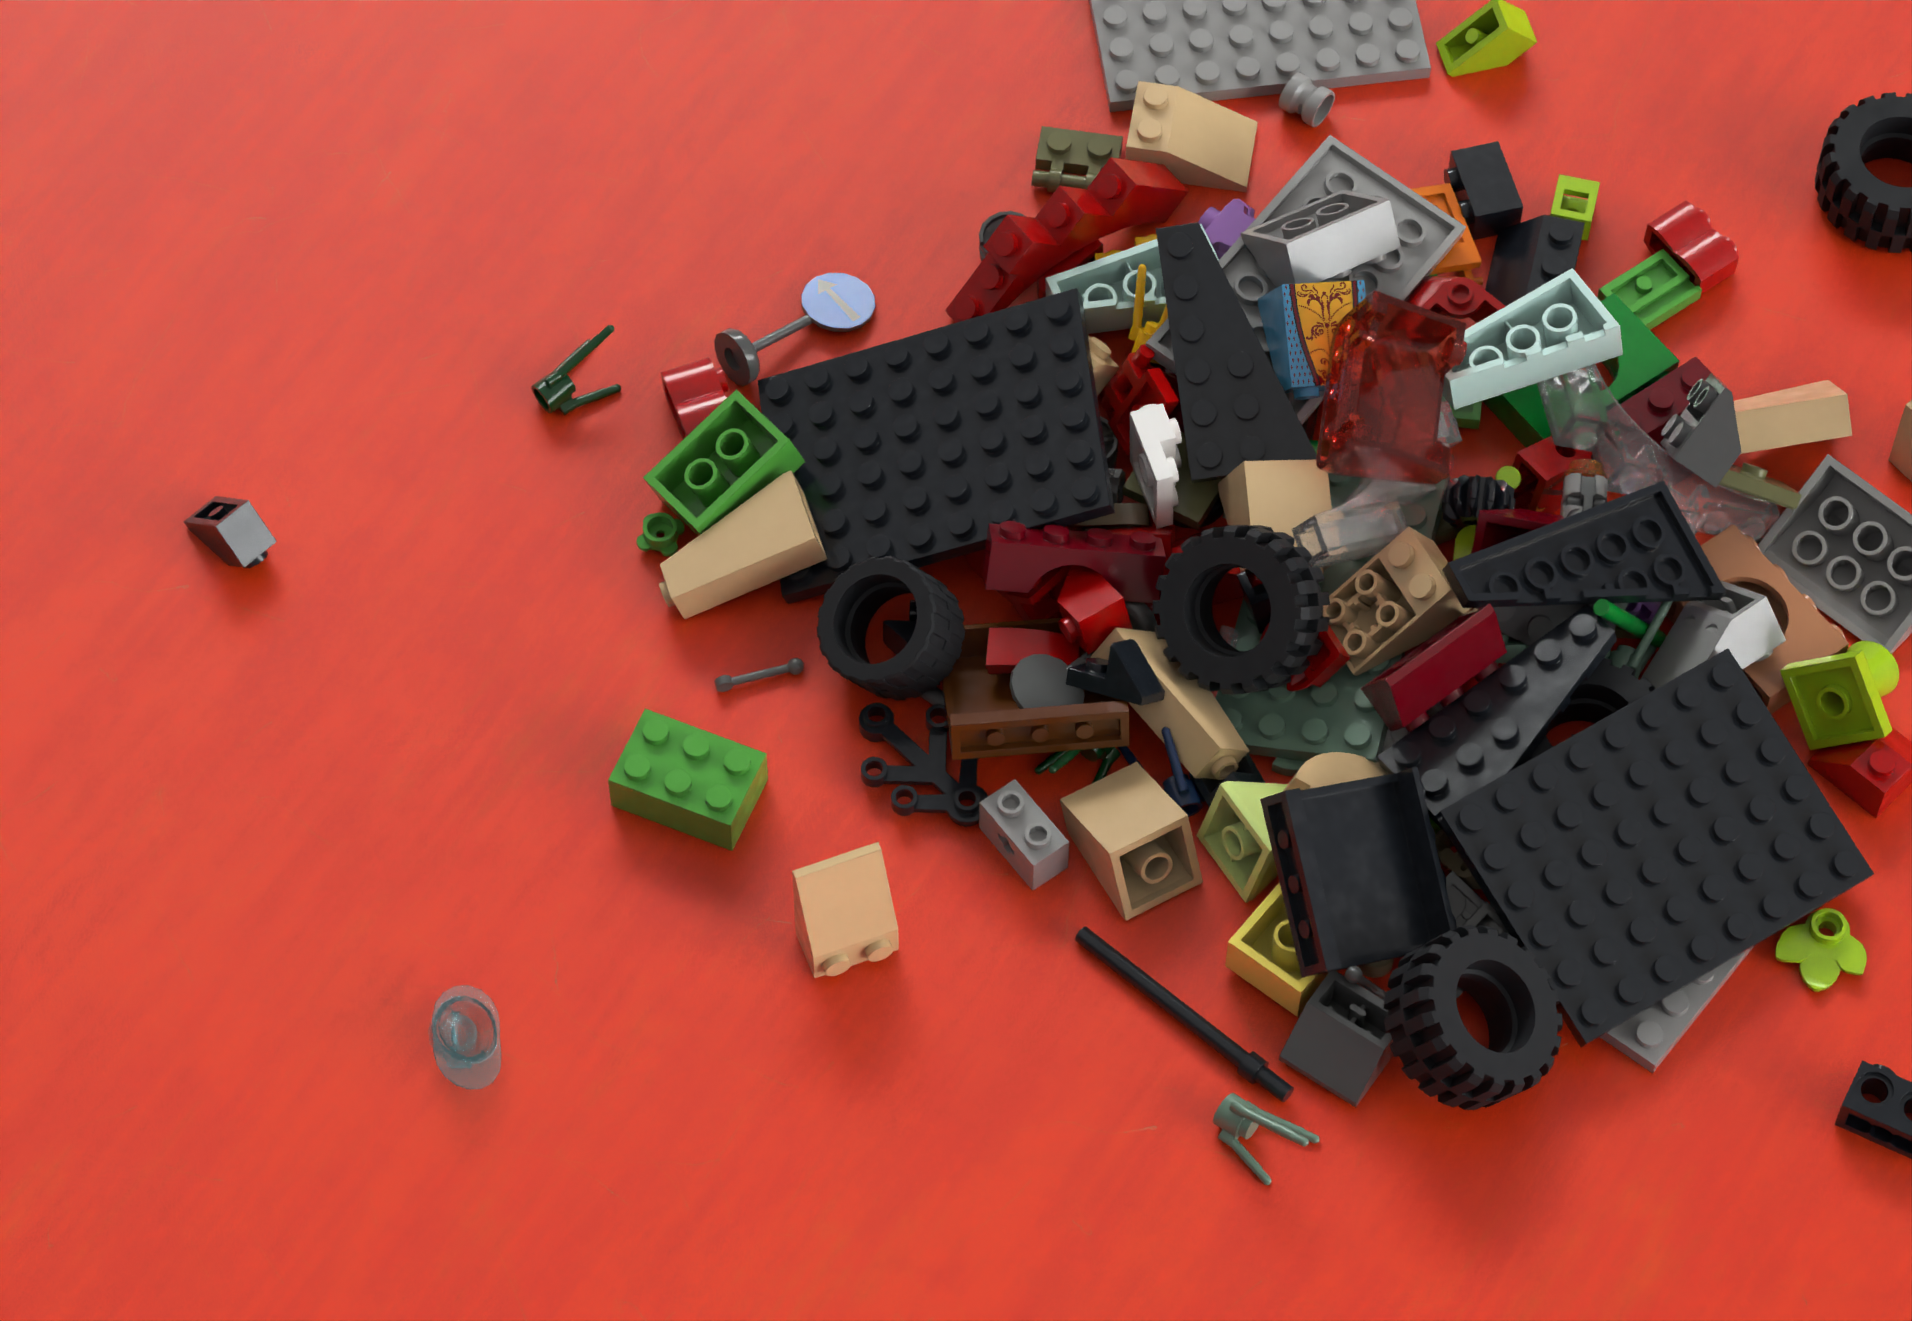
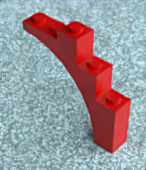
(1072, 218)

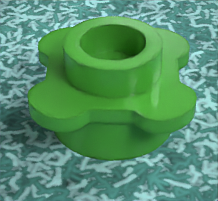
(660, 523)

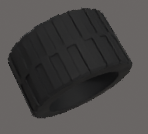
(855, 600)

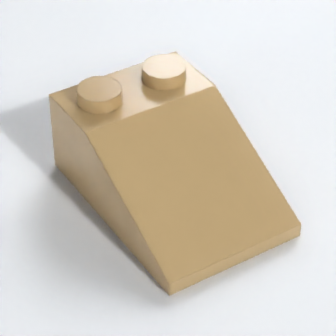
(1191, 137)
(844, 911)

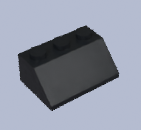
(1532, 255)

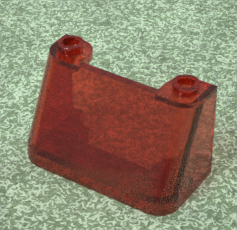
(1388, 392)

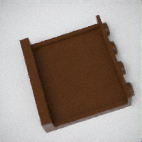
(990, 724)

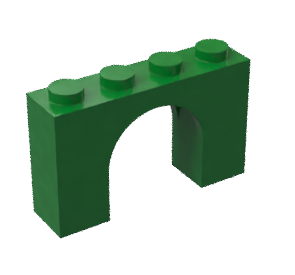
(1642, 364)

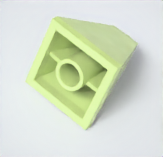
(1238, 835)

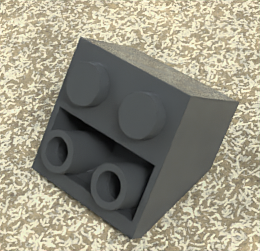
(1706, 431)
(1340, 1039)

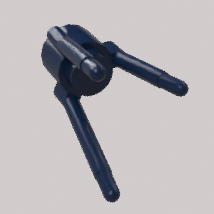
(1178, 786)

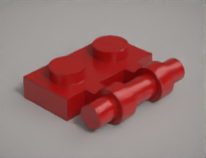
(1148, 386)

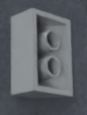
(1324, 238)

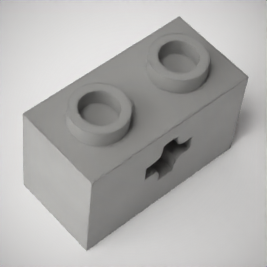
(1023, 834)

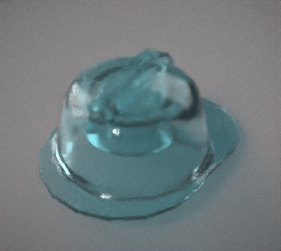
(466, 1037)

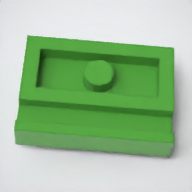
(1654, 289)

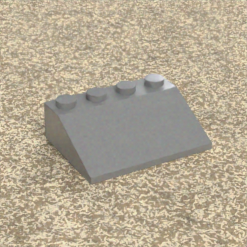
(1848, 554)

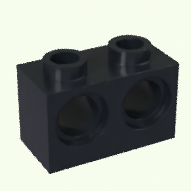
(1883, 1121)

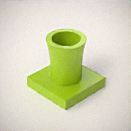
(1842, 694)

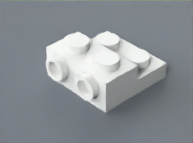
(1156, 459)

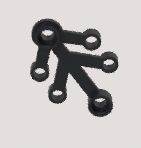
(924, 770)

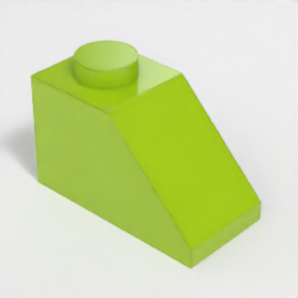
(1487, 39)

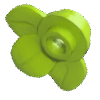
(1822, 955)

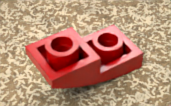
(1011, 645)

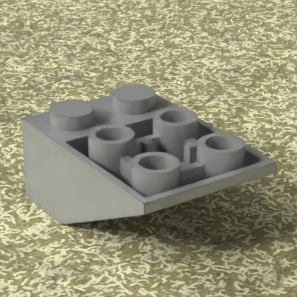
(1705, 628)

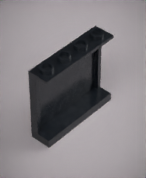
(1358, 870)

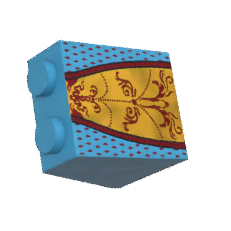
(1300, 330)

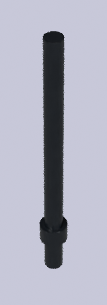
(1250, 1065)

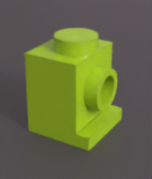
(1572, 207)

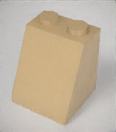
(1275, 494)
(1133, 839)

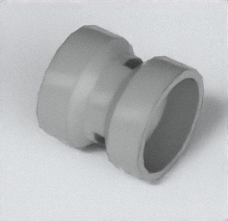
(1306, 99)

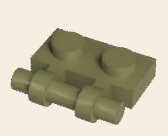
(1072, 153)

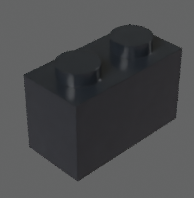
(1484, 189)

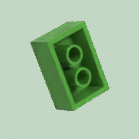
(722, 464)
(688, 779)

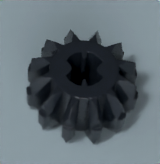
(1470, 494)

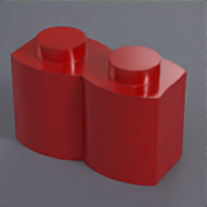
(1693, 244)
(694, 392)

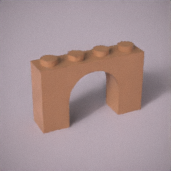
(1807, 633)

